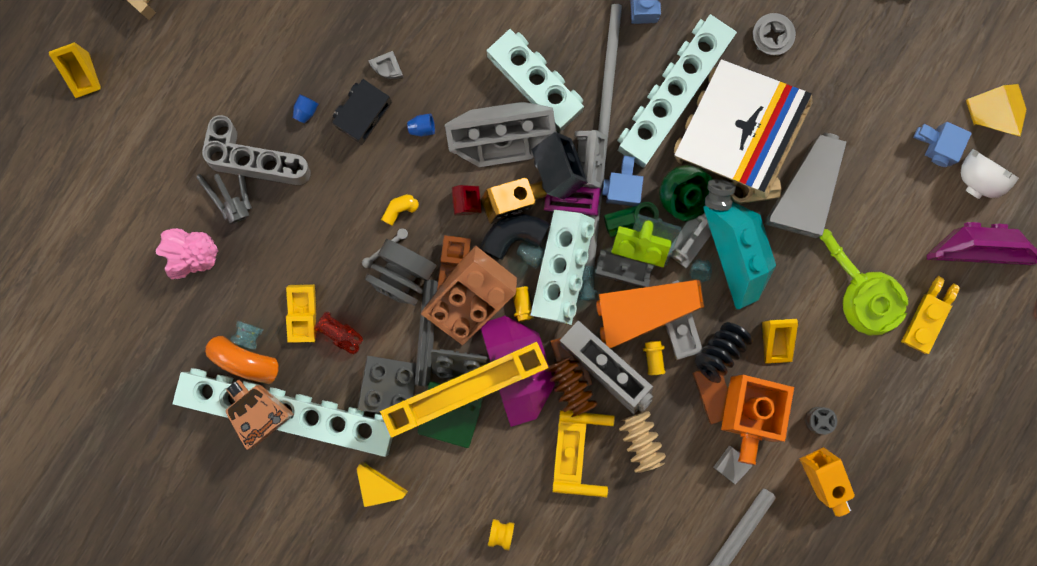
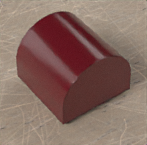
(466, 200)

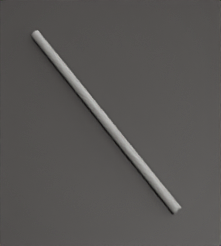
(605, 110)

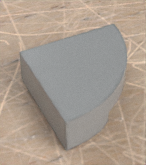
(386, 66)

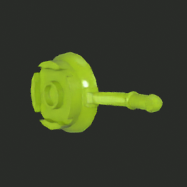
(873, 299)

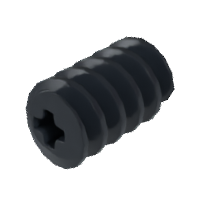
(721, 350)

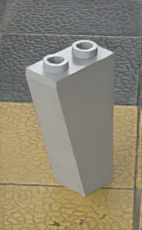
(608, 368)

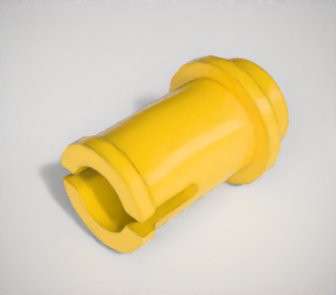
(522, 304)
(654, 357)

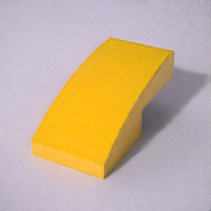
(301, 313)

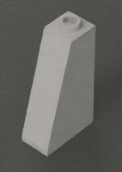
(809, 191)

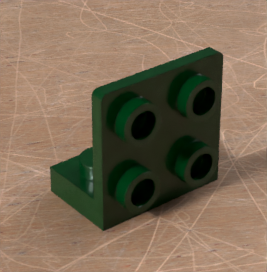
(455, 426)

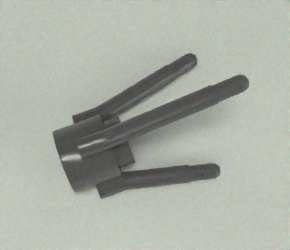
(233, 208)

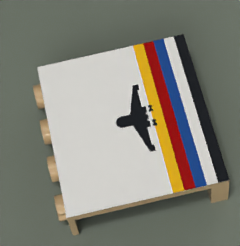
(743, 126)

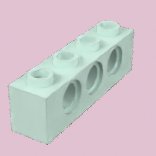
(515, 44)
(557, 254)

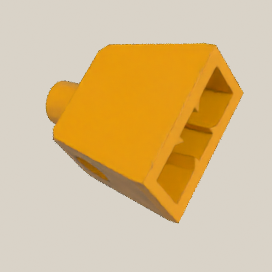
(829, 480)

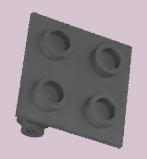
(448, 363)
(386, 383)

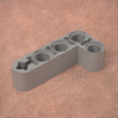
(258, 157)

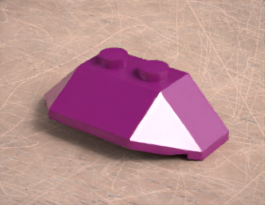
(985, 245)
(526, 397)

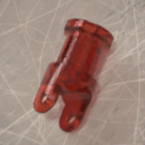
(341, 334)

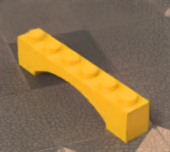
(464, 389)

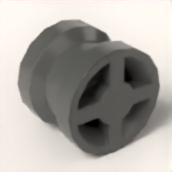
(719, 194)
(825, 425)

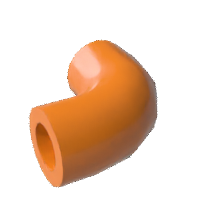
(241, 361)

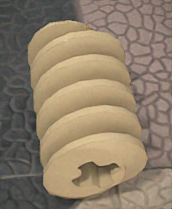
(642, 442)

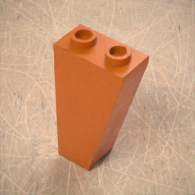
(642, 310)

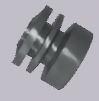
(400, 272)

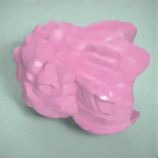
(186, 252)

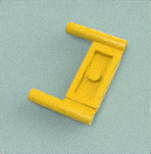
(571, 451)

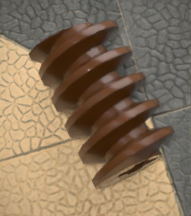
(571, 386)

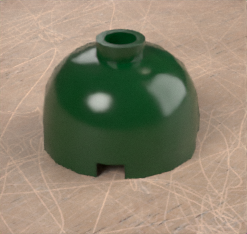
(685, 192)

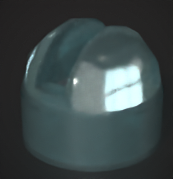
(701, 270)

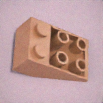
(470, 296)

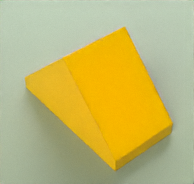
(76, 69)
(779, 340)
(377, 487)

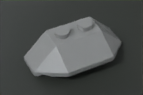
(500, 133)

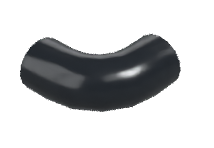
(513, 229)

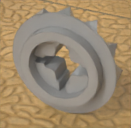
(779, 24)

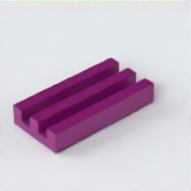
(583, 190)

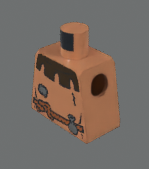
(255, 413)

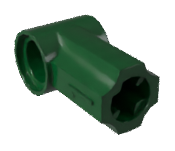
(627, 217)

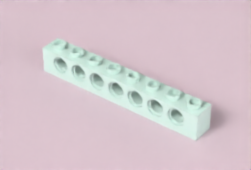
(190, 395)

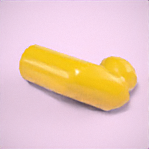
(399, 205)

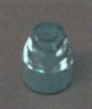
(530, 254)

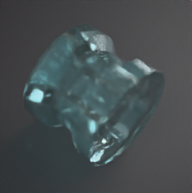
(246, 335)

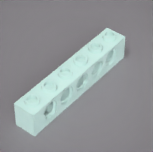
(718, 37)

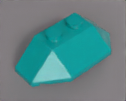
(742, 251)

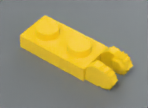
(930, 317)

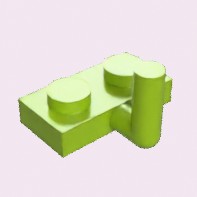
(641, 245)

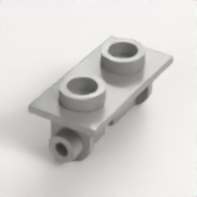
(691, 240)

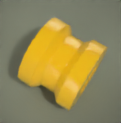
(501, 534)

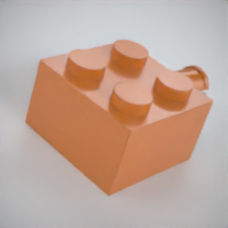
(756, 412)

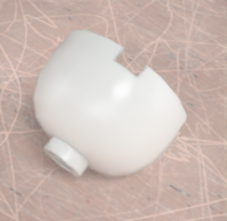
(985, 176)

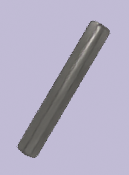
(426, 338)

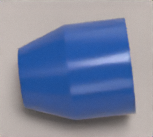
(304, 108)
(421, 125)

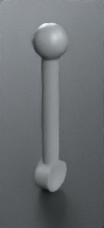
(401, 234)

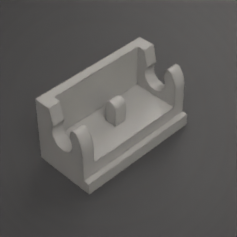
(592, 156)

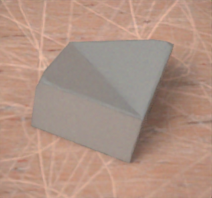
(730, 467)

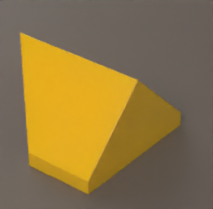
(999, 109)

